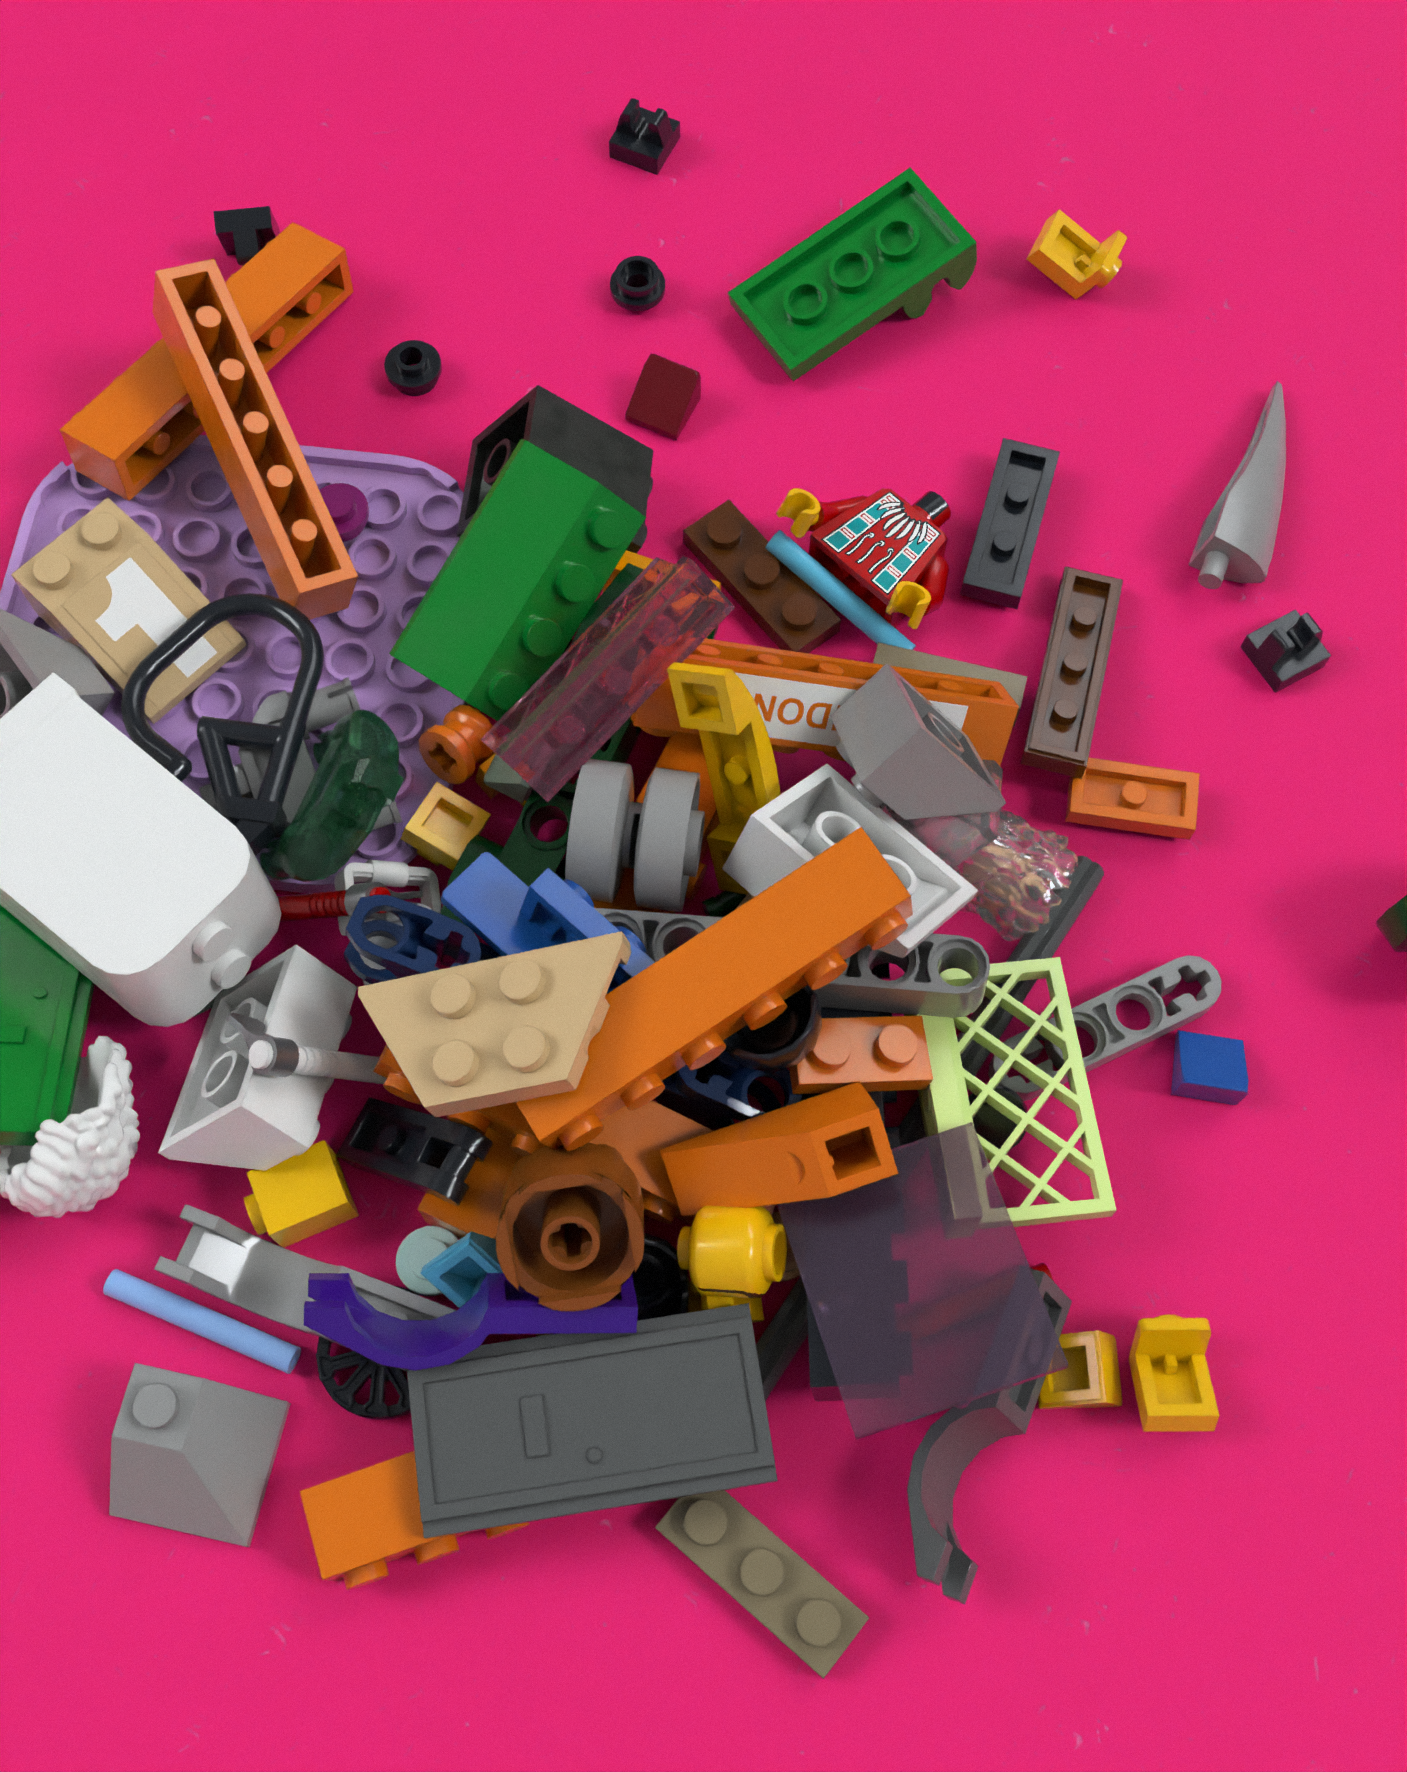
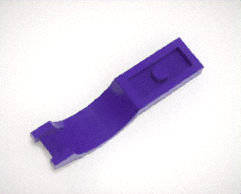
(427, 1344)

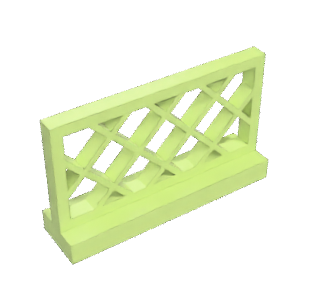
(947, 1103)

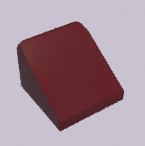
(664, 396)

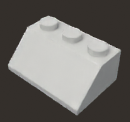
(252, 1118)

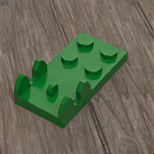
(856, 274)

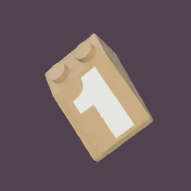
(120, 599)

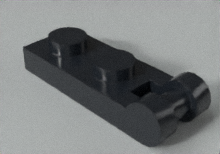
(414, 1149)

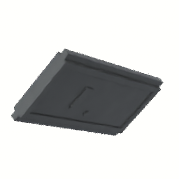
(590, 1422)

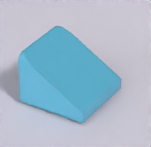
(463, 1267)

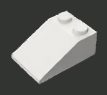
(822, 813)

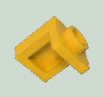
(1075, 257)
(1173, 1374)

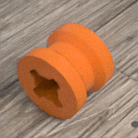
(456, 745)

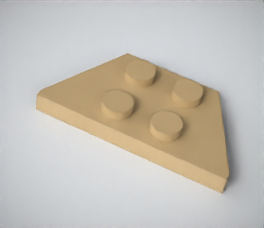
(498, 1024)

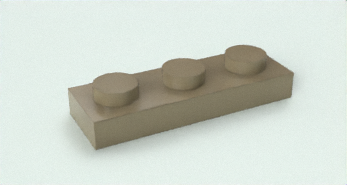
(764, 1577)

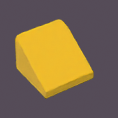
(1090, 1377)

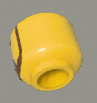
(733, 1251)

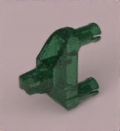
(342, 802)

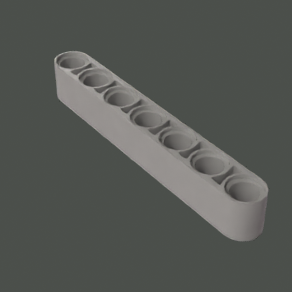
(914, 993)

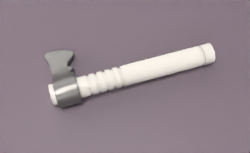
(283, 1057)

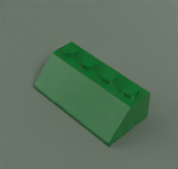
(518, 581)

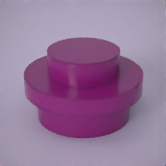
(347, 508)

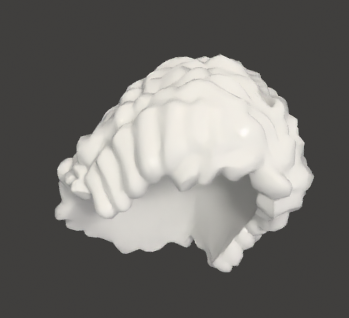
(86, 1152)

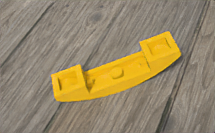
(734, 750)

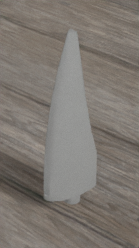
(1243, 524)

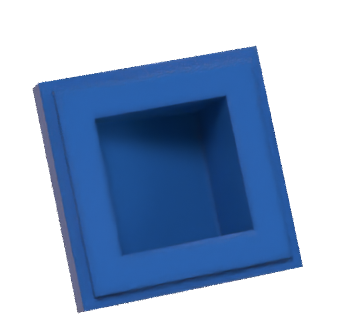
(1209, 1068)

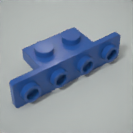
(532, 917)

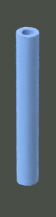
(202, 1321)

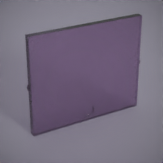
(922, 1286)

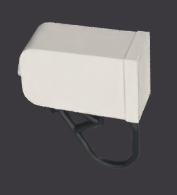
(122, 856)

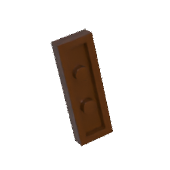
(760, 582)

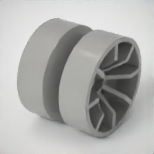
(652, 837)

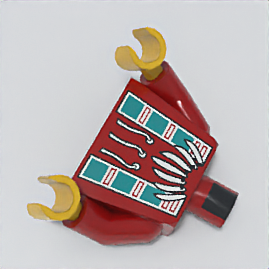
(879, 547)

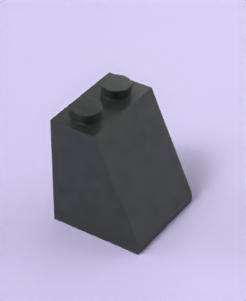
(570, 436)

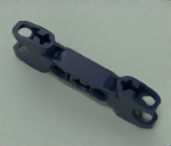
(429, 939)

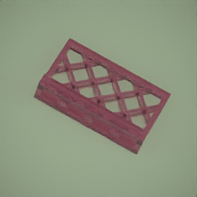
(607, 673)

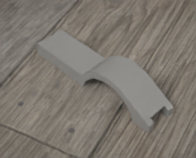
(272, 1278)

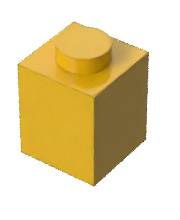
(300, 1196)

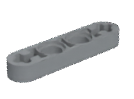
(1109, 1035)

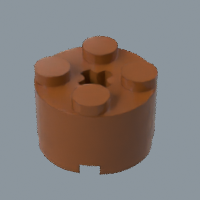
(564, 1263)

